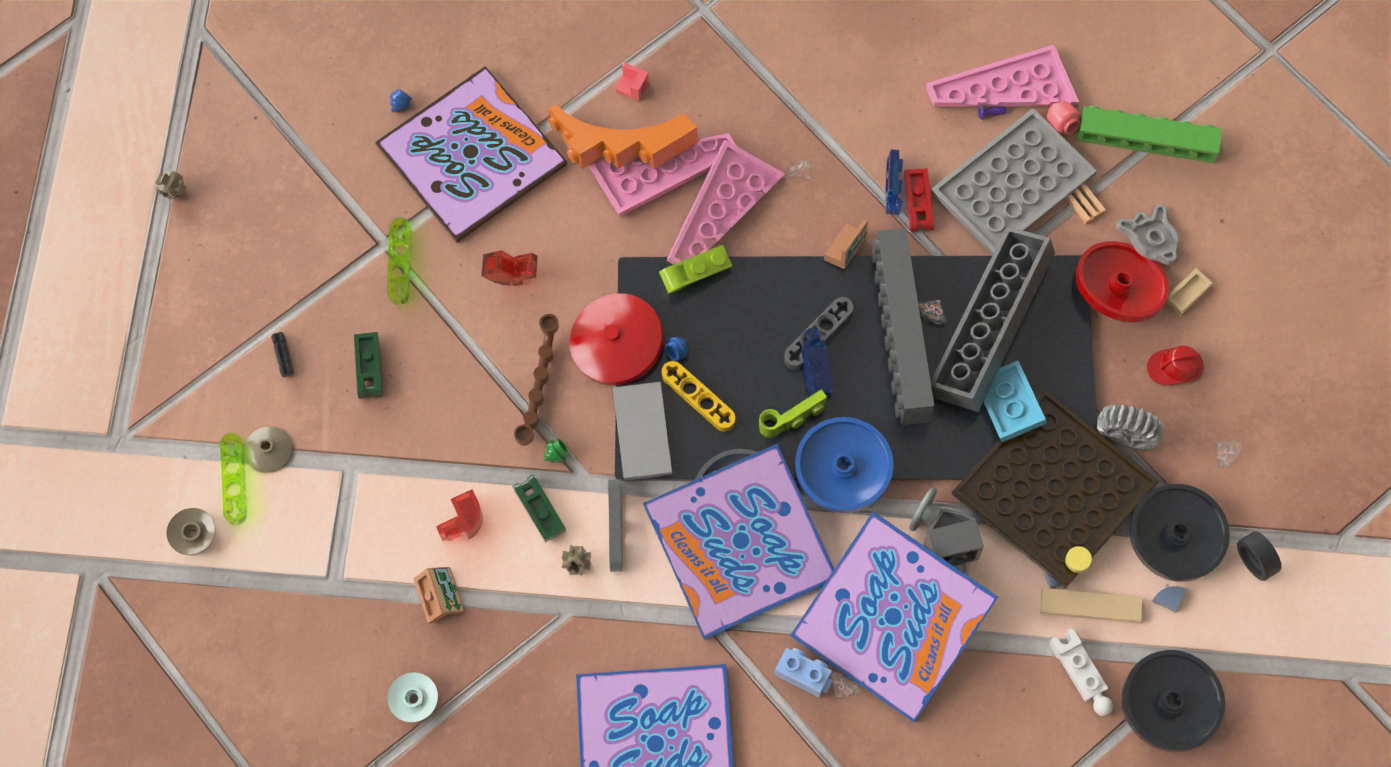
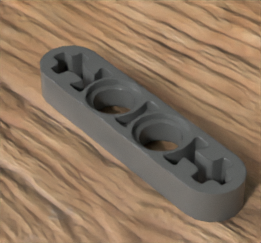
(825, 335)
(615, 525)

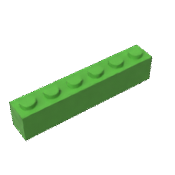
(1149, 134)

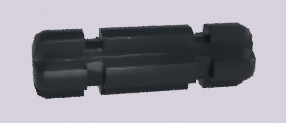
(282, 354)

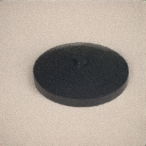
(1179, 532)
(1173, 701)

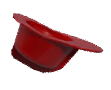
(1175, 365)

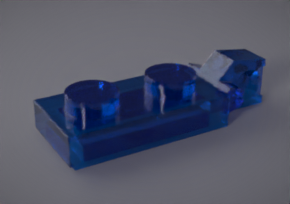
(893, 185)
(816, 363)

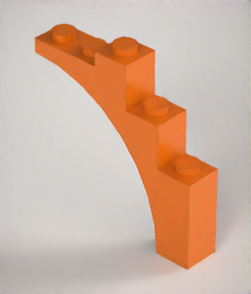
(621, 146)

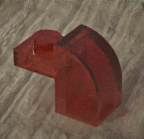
(509, 270)
(468, 517)

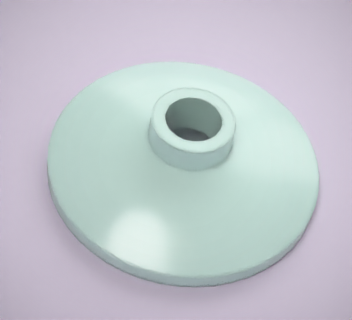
(404, 688)

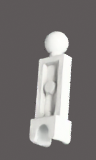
(1082, 672)

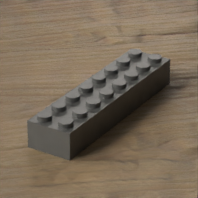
(992, 318)
(903, 327)

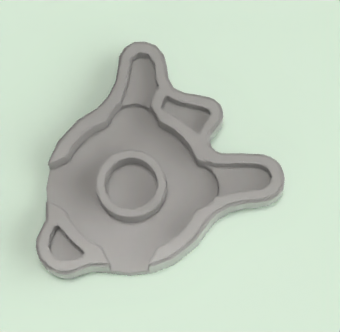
(1152, 236)

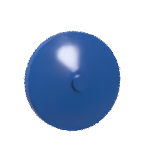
(844, 464)

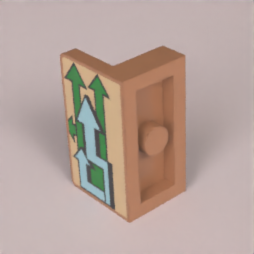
(847, 244)
(438, 593)

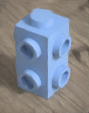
(803, 672)

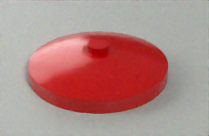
(1121, 282)
(616, 339)

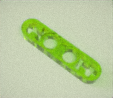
(399, 261)
(236, 478)

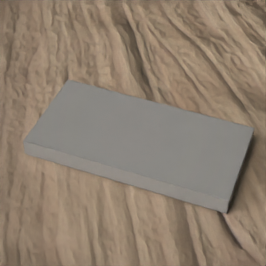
(642, 431)

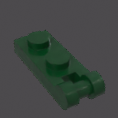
(368, 364)
(539, 509)

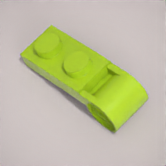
(695, 269)
(794, 417)

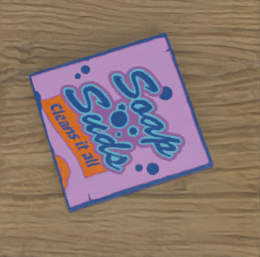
(739, 541)
(894, 616)
(655, 718)

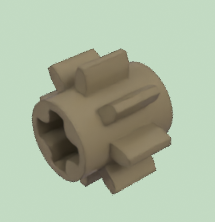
(170, 184)
(576, 560)

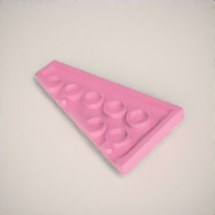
(1018, 81)
(640, 183)
(726, 195)

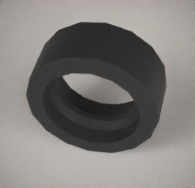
(1259, 555)

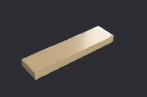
(1091, 605)

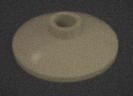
(273, 458)
(185, 522)

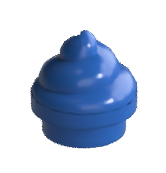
(399, 100)
(676, 348)

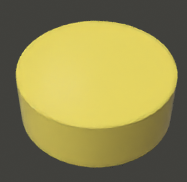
(1078, 559)

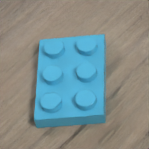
(1012, 403)

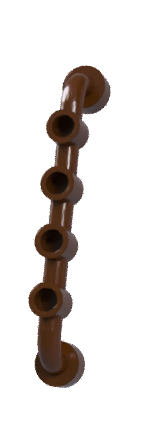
(524, 433)

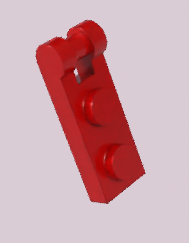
(918, 199)

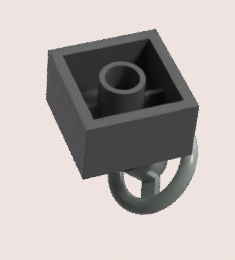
(951, 533)

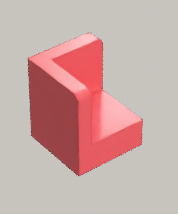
(633, 82)

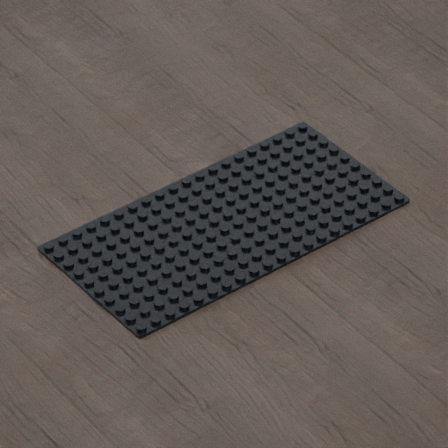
(759, 306)

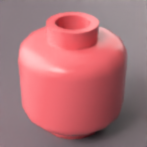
(1064, 118)

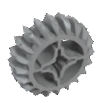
(1130, 427)

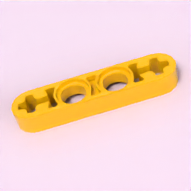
(700, 394)

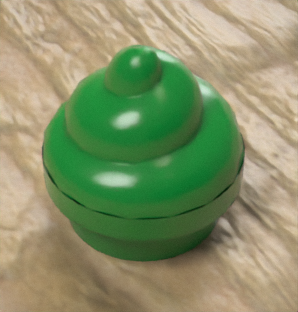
(556, 451)

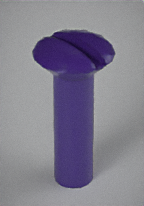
(992, 111)

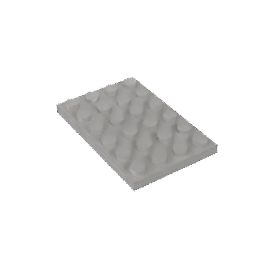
(1013, 180)

